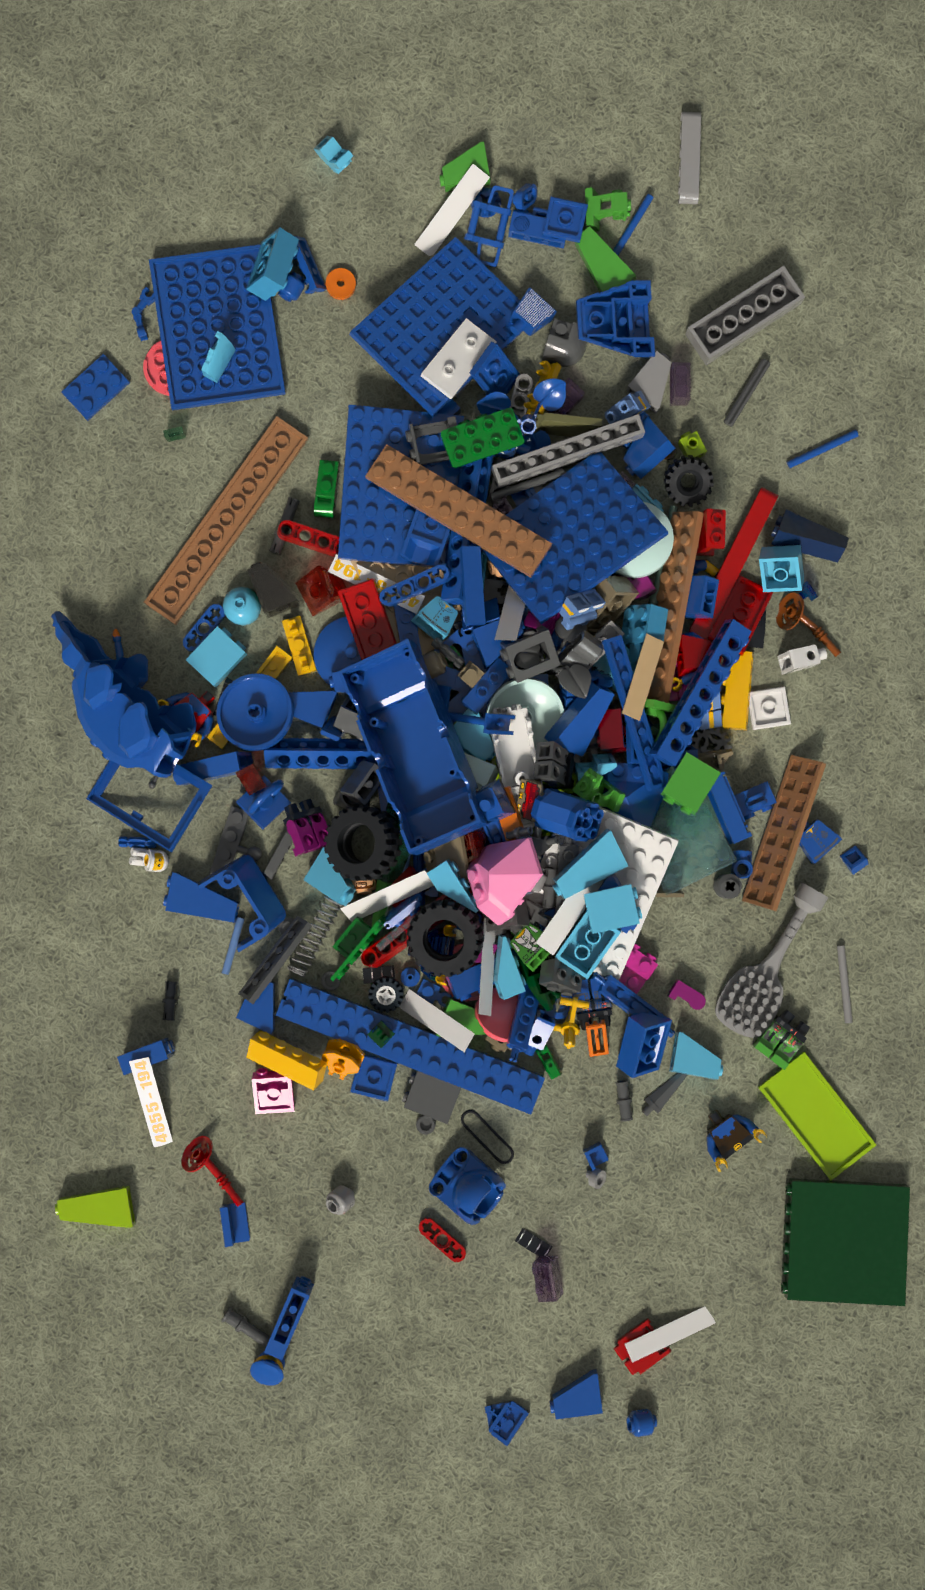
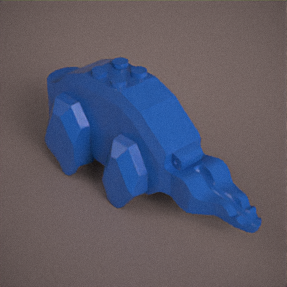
(116, 711)

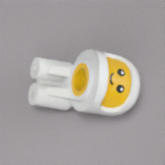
(151, 859)

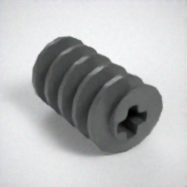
(720, 885)

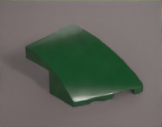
(544, 996)

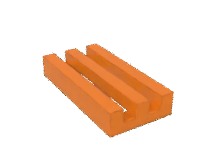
(595, 1026)

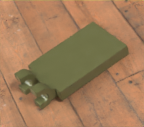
(565, 424)

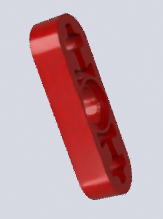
(456, 1245)

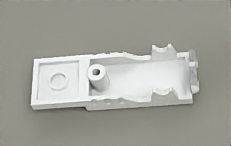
(515, 752)

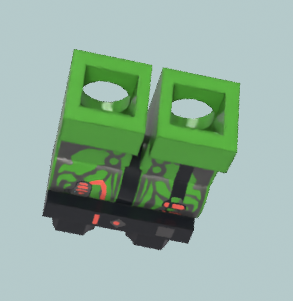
(781, 1040)

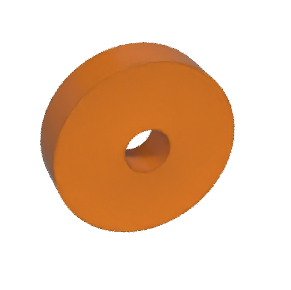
(344, 291)

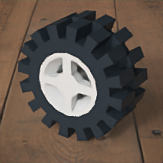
(384, 1001)

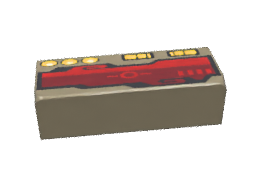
(528, 791)

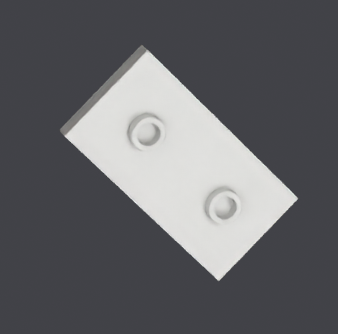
(457, 357)

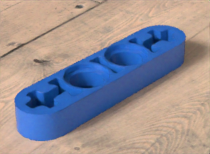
(416, 589)

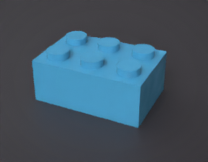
(273, 264)

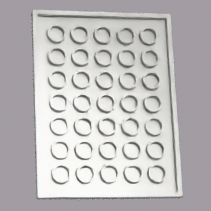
(647, 858)

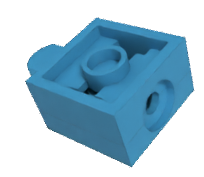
(639, 621)

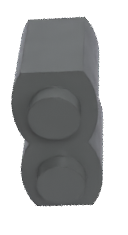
(581, 650)

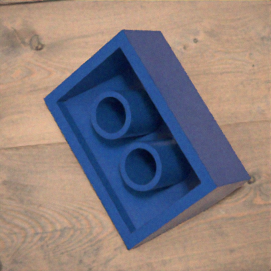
(643, 1044)

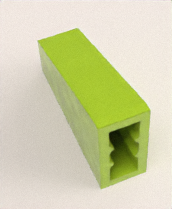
(101, 1207)

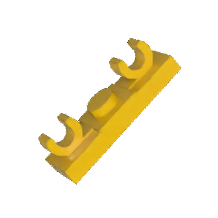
(548, 371)
(299, 645)

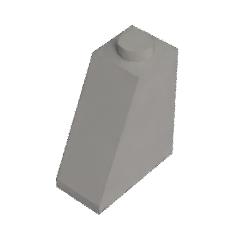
(652, 380)

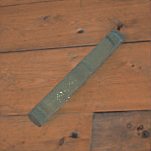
(395, 933)

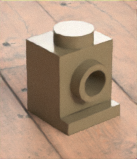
(471, 674)

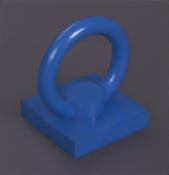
(264, 804)

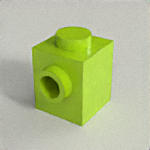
(692, 445)

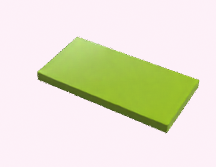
(817, 1116)

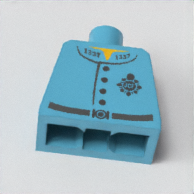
(436, 618)

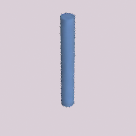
(233, 945)

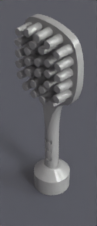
(754, 992)

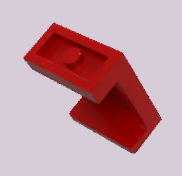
(712, 532)

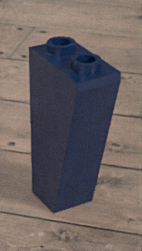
(813, 537)

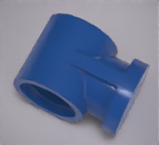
(744, 858)

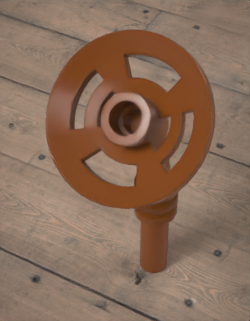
(796, 614)

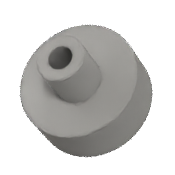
(596, 1178)

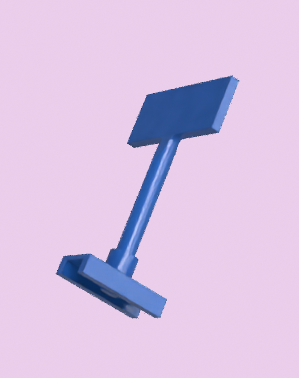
(492, 722)

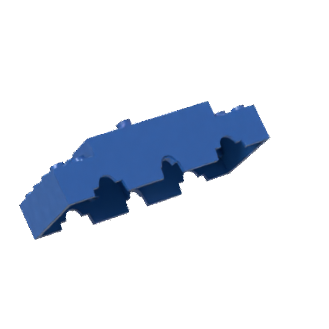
(414, 747)

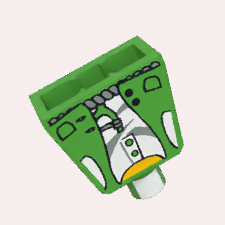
(525, 946)

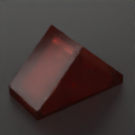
(251, 778)

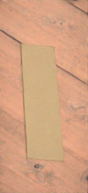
(643, 677)

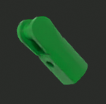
(549, 1064)

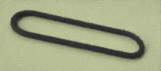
(493, 1131)

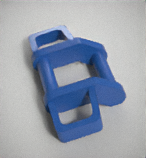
(505, 213)

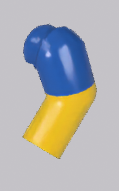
(705, 565)

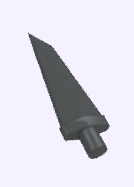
(660, 1097)

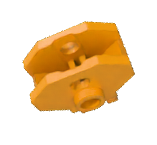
(342, 1057)

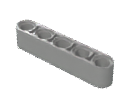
(690, 158)

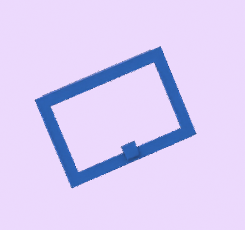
(134, 820)

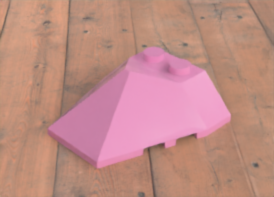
(504, 877)

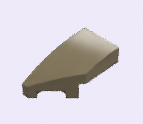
(716, 758)

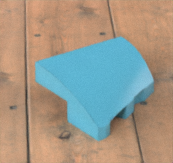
(218, 358)

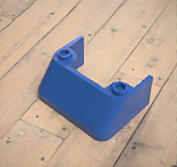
(258, 892)

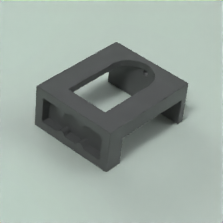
(427, 429)
(510, 650)

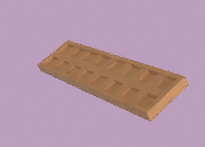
(783, 832)

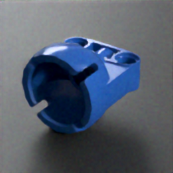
(468, 1186)

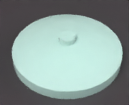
(655, 556)
(538, 697)

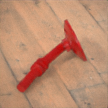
(203, 1159)

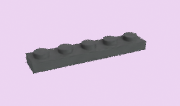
(275, 959)

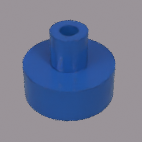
(410, 971)

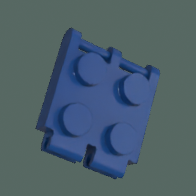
(396, 915)

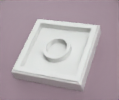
(769, 708)

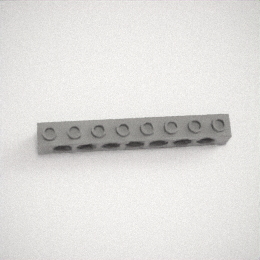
(568, 451)

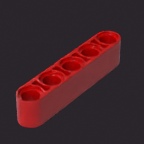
(314, 534)

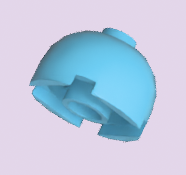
(241, 606)

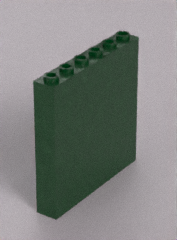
(846, 1242)

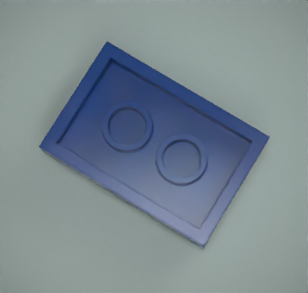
(494, 371)
(95, 387)

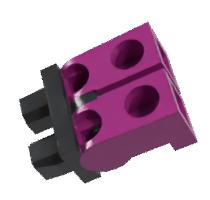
(306, 827)

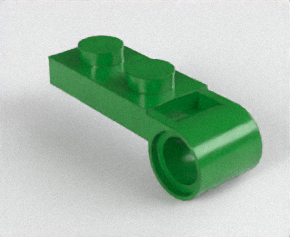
(326, 488)

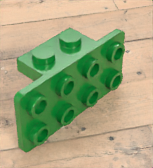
(482, 437)
(354, 938)

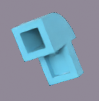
(333, 154)

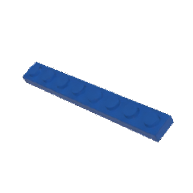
(639, 730)

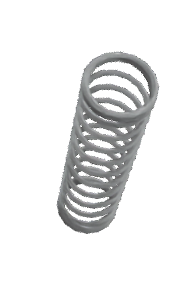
(302, 972)

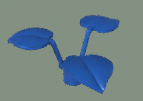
(549, 393)

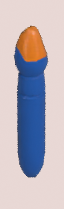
(118, 645)

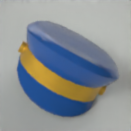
(267, 1369)

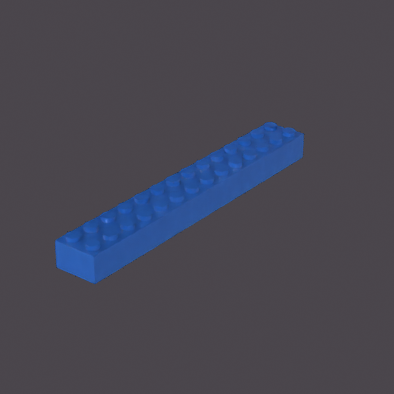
(411, 1046)

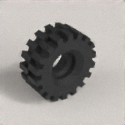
(692, 494)

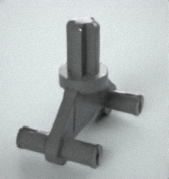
(541, 845)

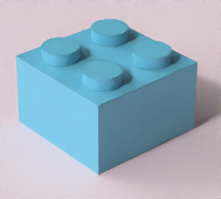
(781, 568)

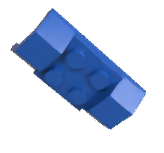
(425, 540)

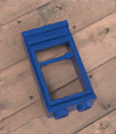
(728, 810)

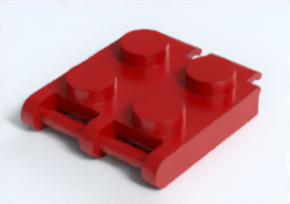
(646, 1362)

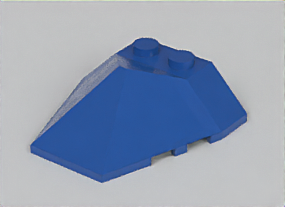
(618, 319)
(638, 802)

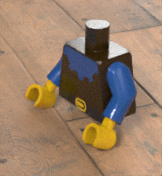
(729, 1136)

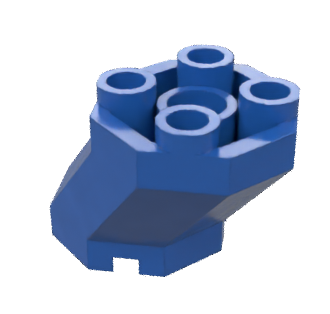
(567, 815)

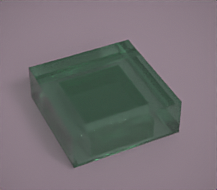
(174, 434)

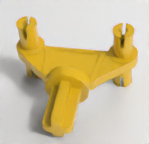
(569, 1028)

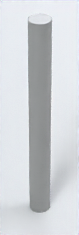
(844, 984)

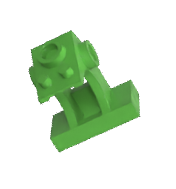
(619, 207)
(592, 787)

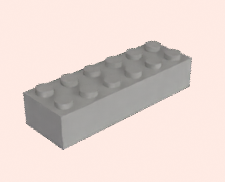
(745, 315)

